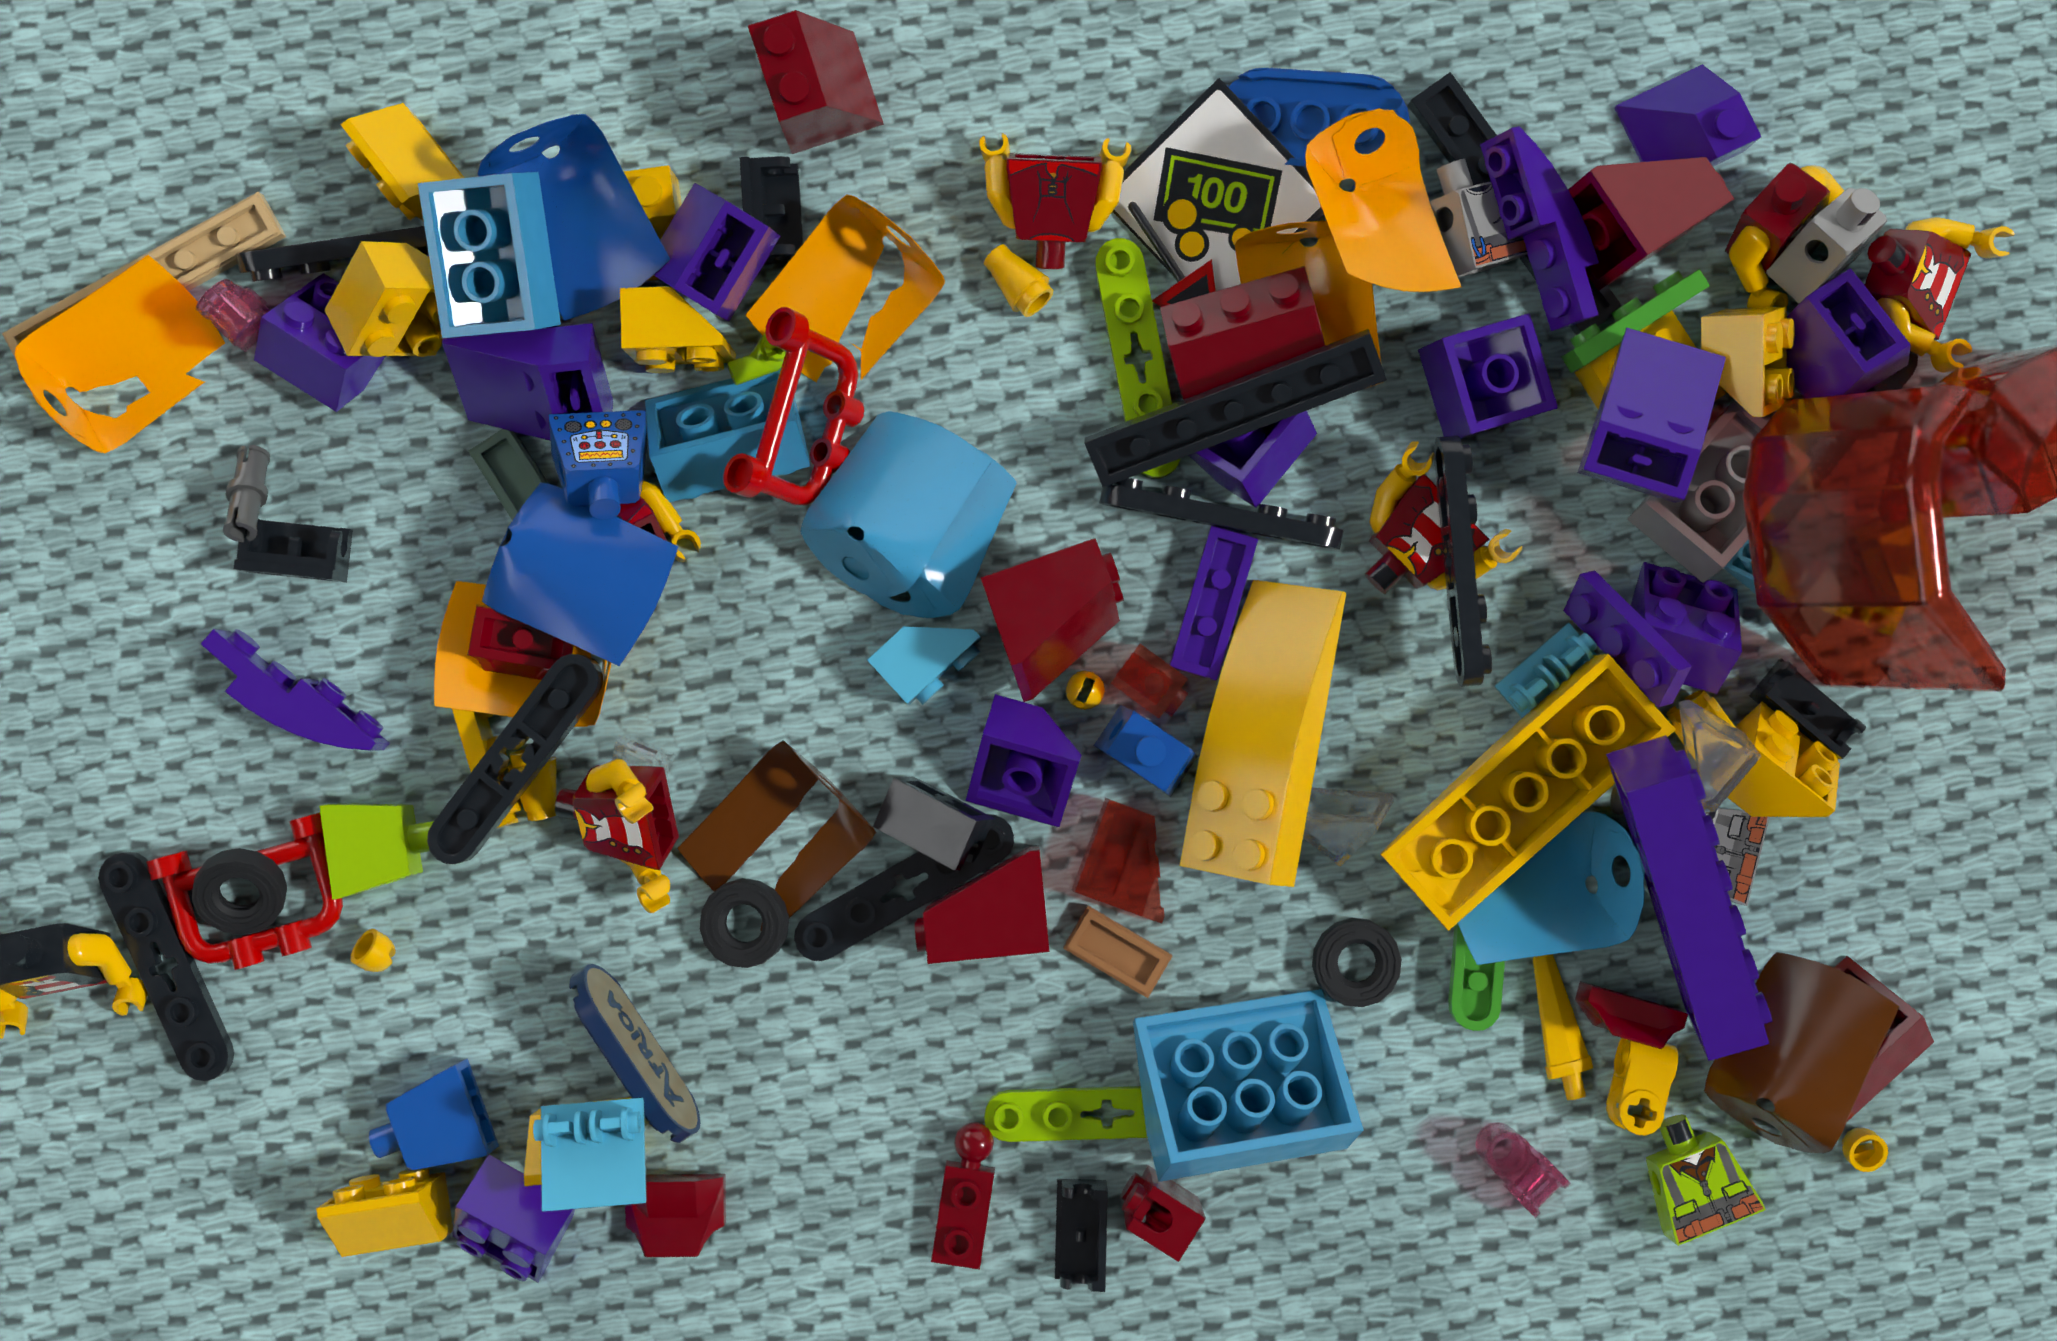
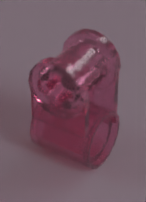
(234, 312)
(1524, 1170)

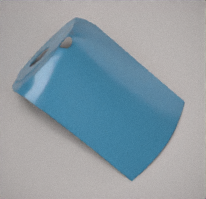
(902, 491)
(958, 557)
(1547, 903)

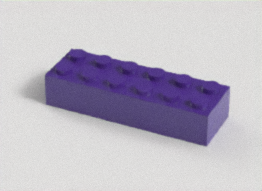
(1691, 896)

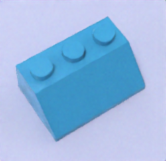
(489, 254)
(705, 426)

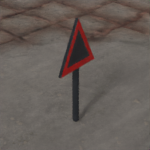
(1194, 285)

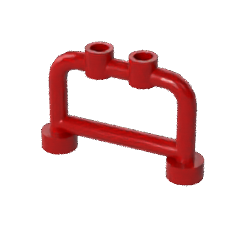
(753, 475)
(247, 950)

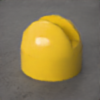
(1075, 686)
(373, 951)
(1867, 1156)

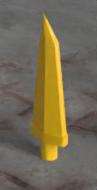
(1562, 1039)

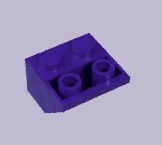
(714, 251)
(1843, 340)
(305, 351)
(1694, 619)
(507, 1221)

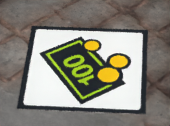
(1214, 182)

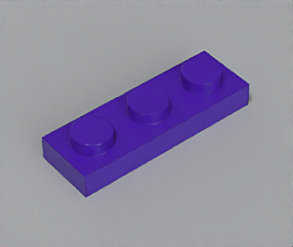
(1213, 603)
(1627, 638)

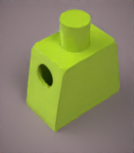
(371, 845)

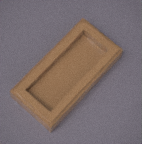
(1117, 951)

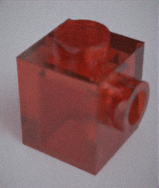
(1150, 683)

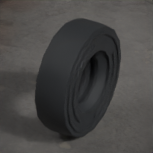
(232, 917)
(719, 939)
(1386, 968)

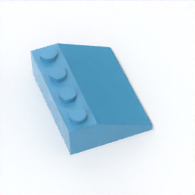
(1243, 1085)

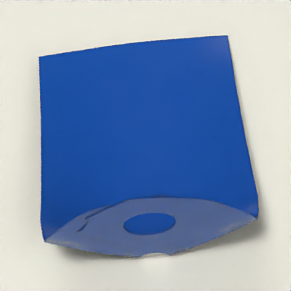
(591, 213)
(578, 574)

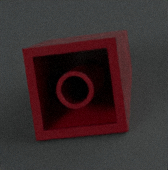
(814, 79)
(1643, 209)
(1053, 611)
(989, 915)

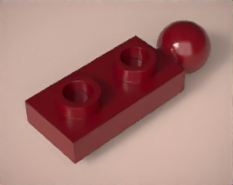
(965, 1200)

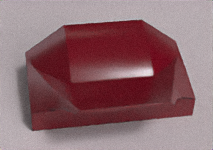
(513, 646)
(1629, 1016)
(678, 1213)

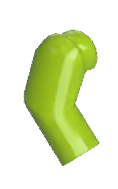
(762, 361)

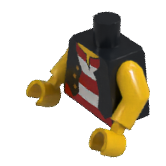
(61, 960)

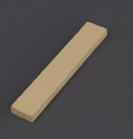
(188, 257)

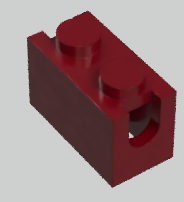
(1161, 1213)

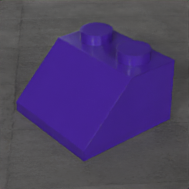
(1487, 377)
(1258, 459)

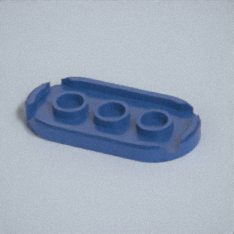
(1305, 102)

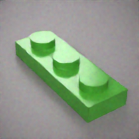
(1633, 315)

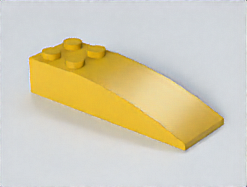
(1264, 735)
(1523, 790)

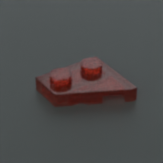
(1122, 862)

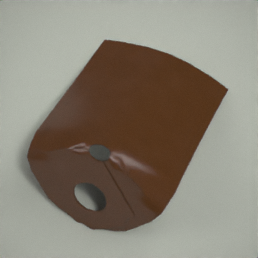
(757, 810)
(1816, 1057)

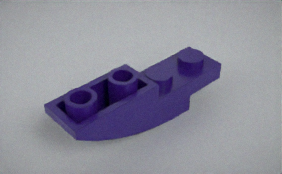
(1542, 211)
(307, 709)

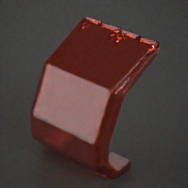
(1856, 539)

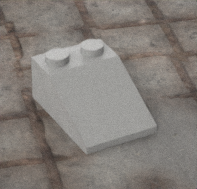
(1711, 520)

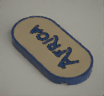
(634, 1053)

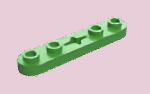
(1474, 988)

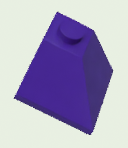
(1689, 119)
(1023, 763)

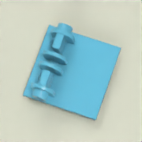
(1546, 669)
(592, 1154)

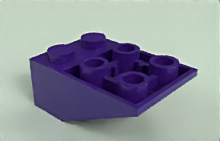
(527, 375)
(1653, 416)

